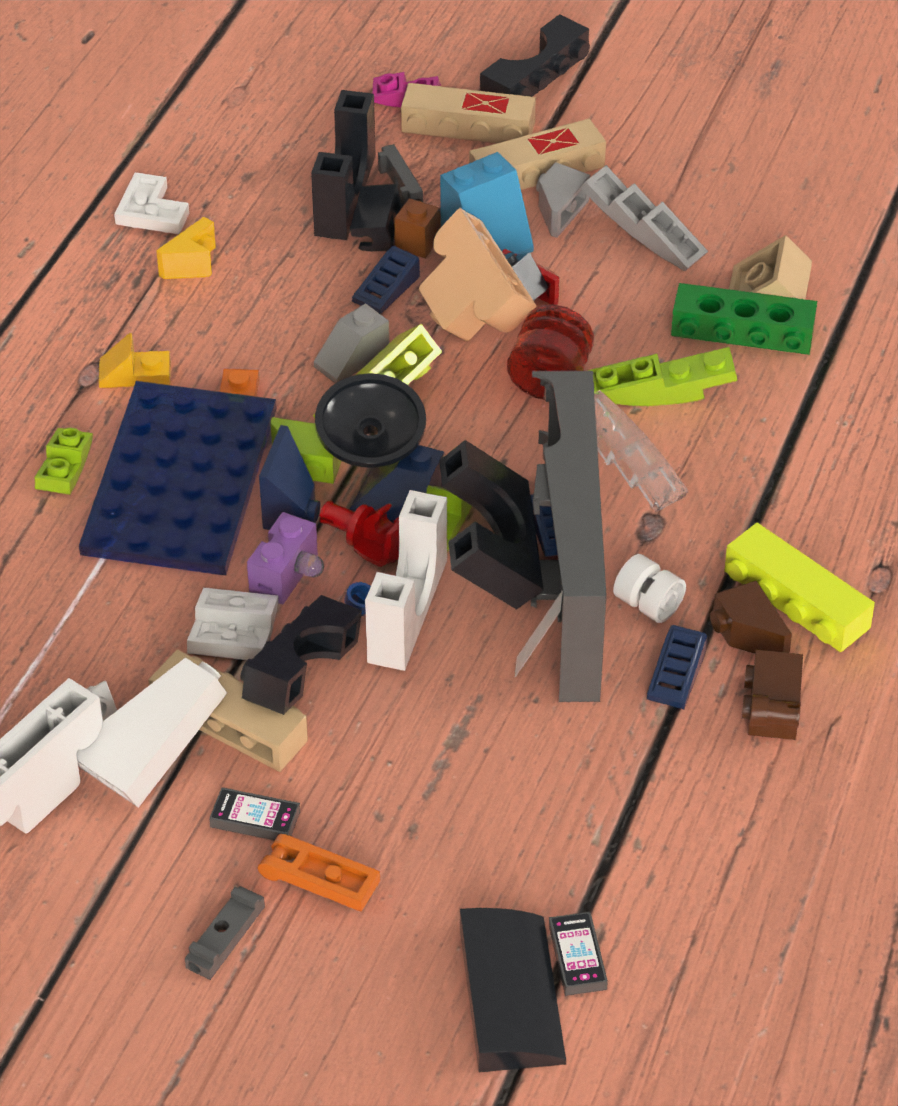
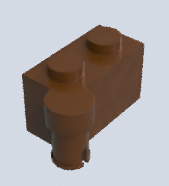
(775, 694)

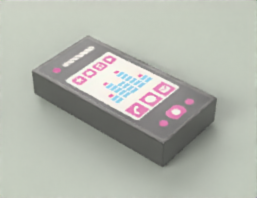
(254, 814)
(577, 953)

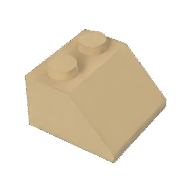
(774, 270)

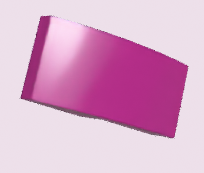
(391, 88)

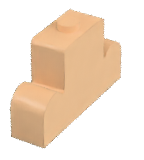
(473, 281)

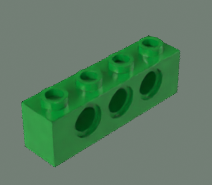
(744, 318)

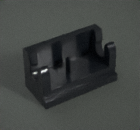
(375, 216)

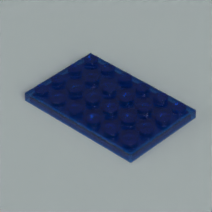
(179, 478)

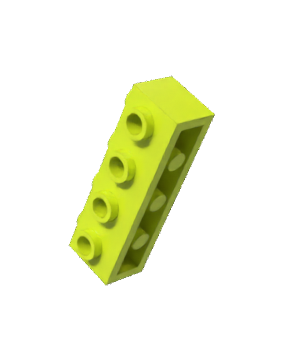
(405, 356)
(800, 587)

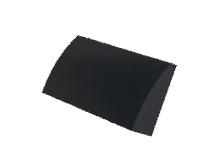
(510, 989)

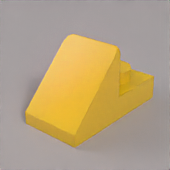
(188, 252)
(124, 367)

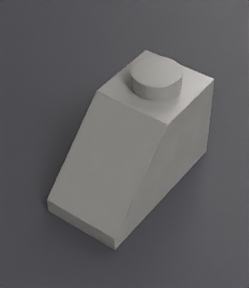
(561, 196)
(353, 343)

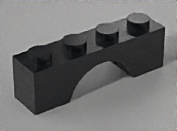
(561, 47)
(278, 671)

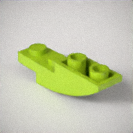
(653, 383)

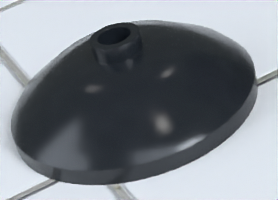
(373, 406)

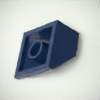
(394, 481)
(286, 483)

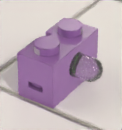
(284, 560)

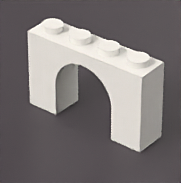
(400, 602)

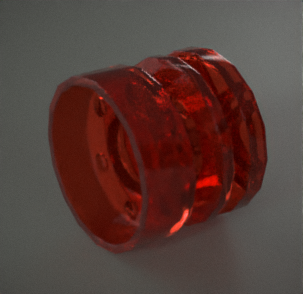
(549, 341)

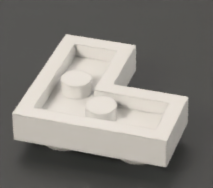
(145, 208)

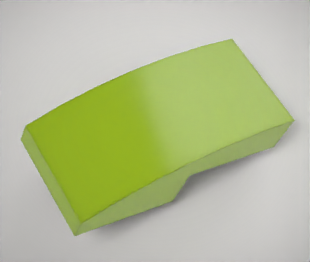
(64, 461)

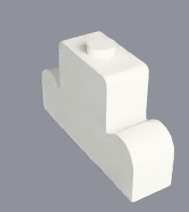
(41, 756)

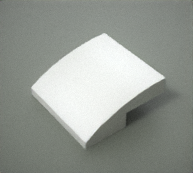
(232, 623)

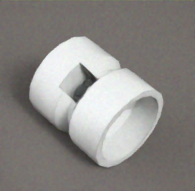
(646, 586)

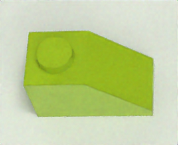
(319, 462)

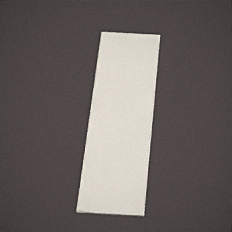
(538, 633)

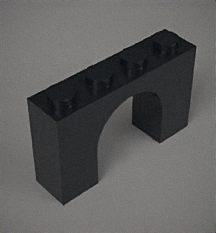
(340, 175)
(500, 561)

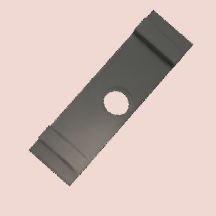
(394, 165)
(214, 946)

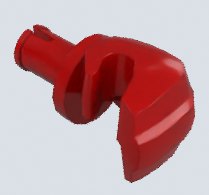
(366, 531)

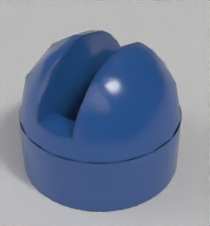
(356, 596)

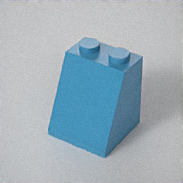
(492, 194)

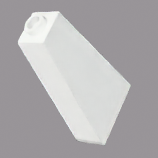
(152, 730)

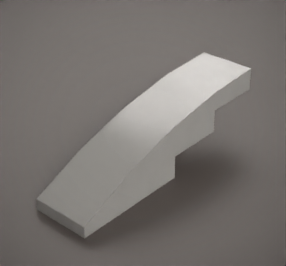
(638, 216)

